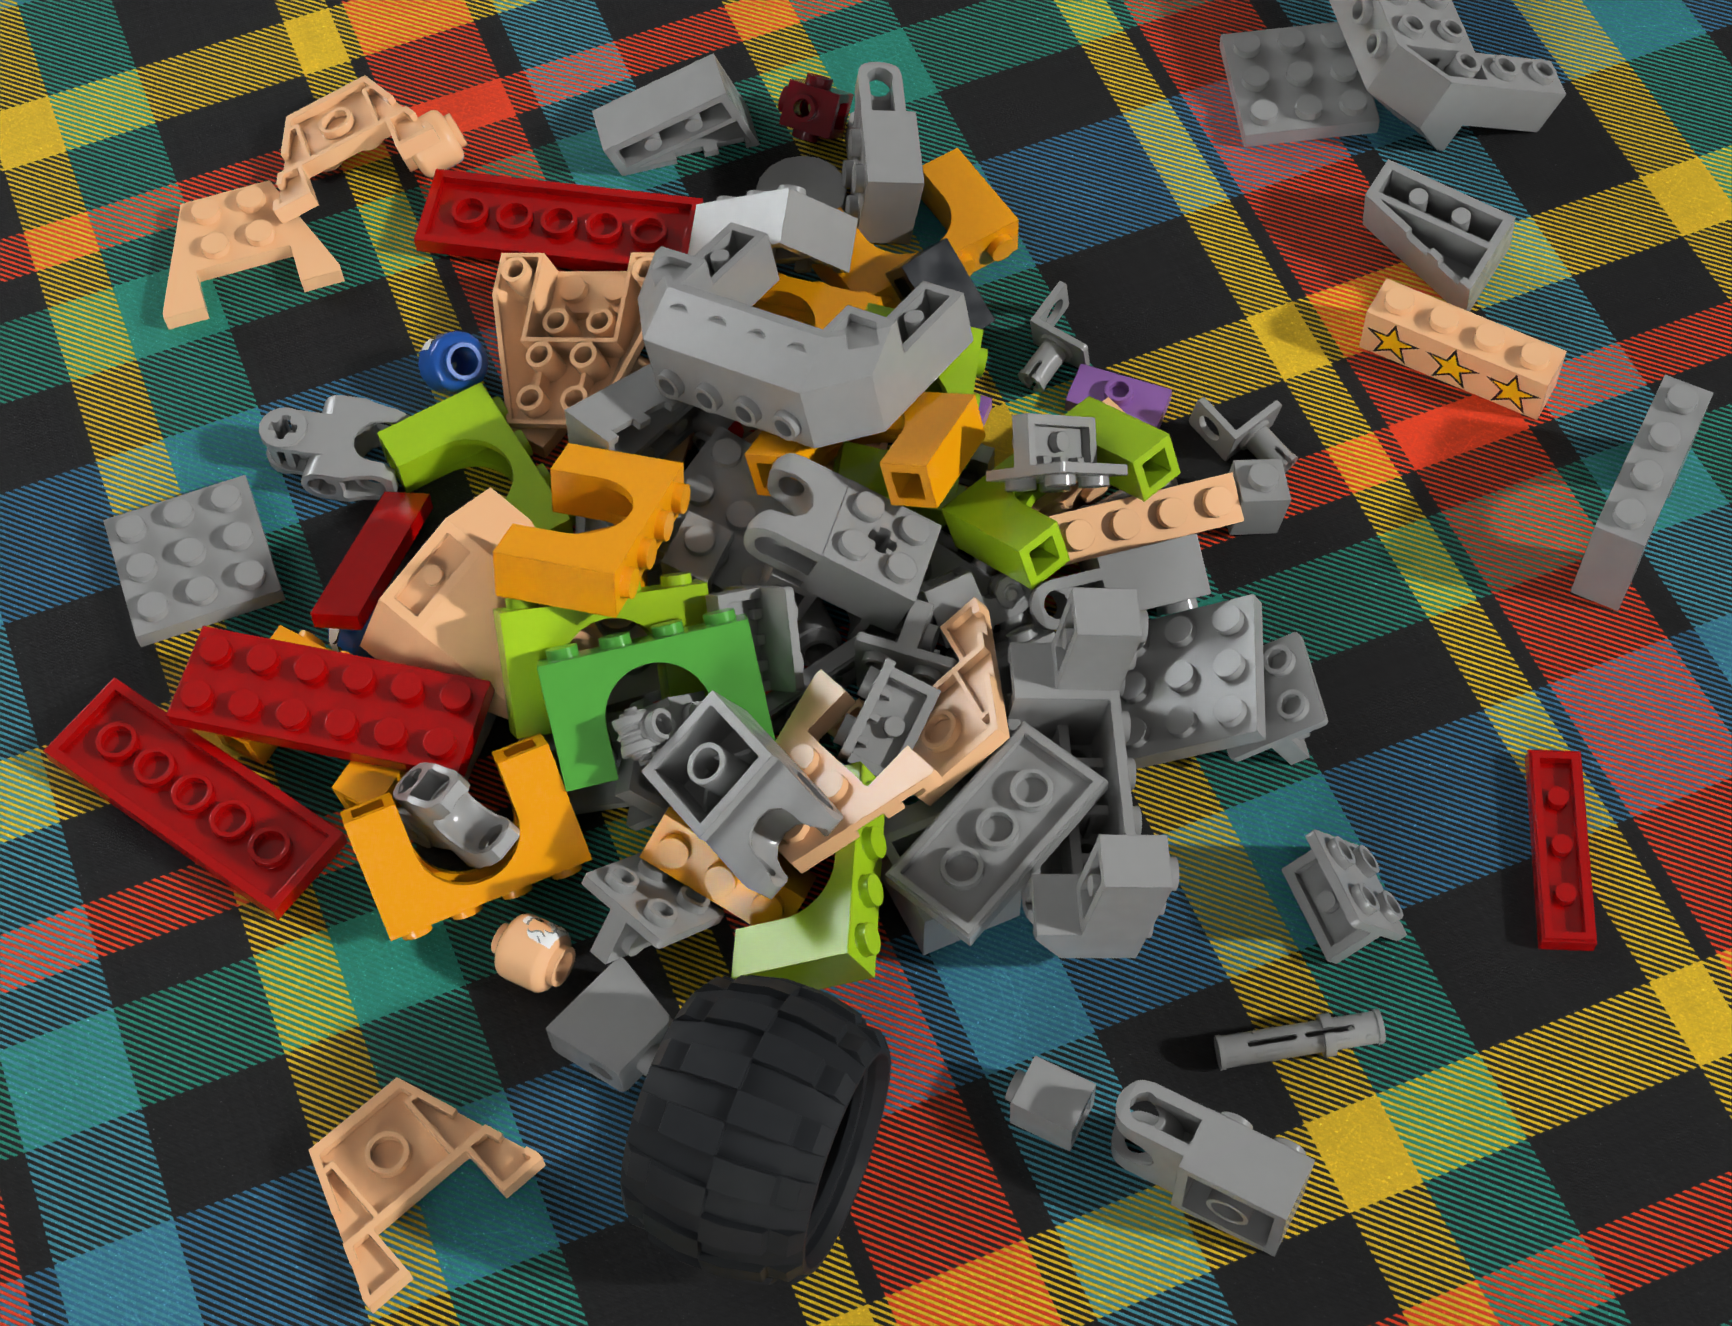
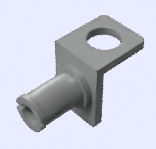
(1053, 343)
(1252, 435)

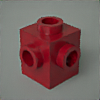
(814, 108)

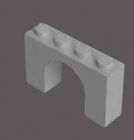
(1641, 492)

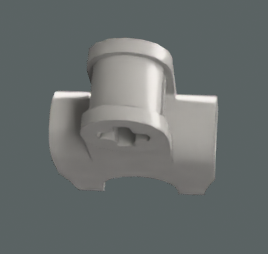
(332, 447)
(445, 816)

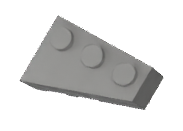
(675, 117)
(798, 226)
(1438, 232)
(631, 418)

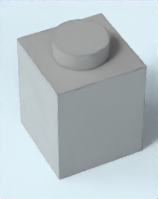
(1261, 494)
(1050, 1102)

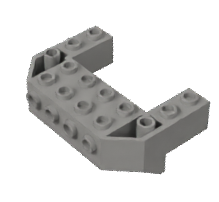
(1429, 76)
(780, 372)
(1105, 877)

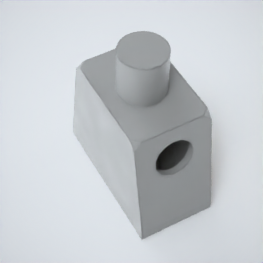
(612, 1027)

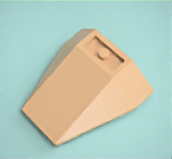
(563, 333)
(445, 599)

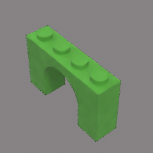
(581, 681)

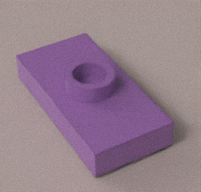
(1133, 396)

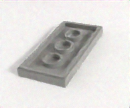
(996, 832)

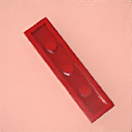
(371, 561)
(1560, 851)

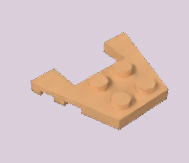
(336, 129)
(233, 235)
(970, 710)
(811, 719)
(391, 1159)

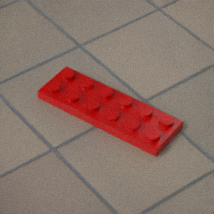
(568, 222)
(329, 702)
(196, 798)

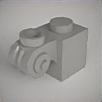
(952, 590)
(648, 729)

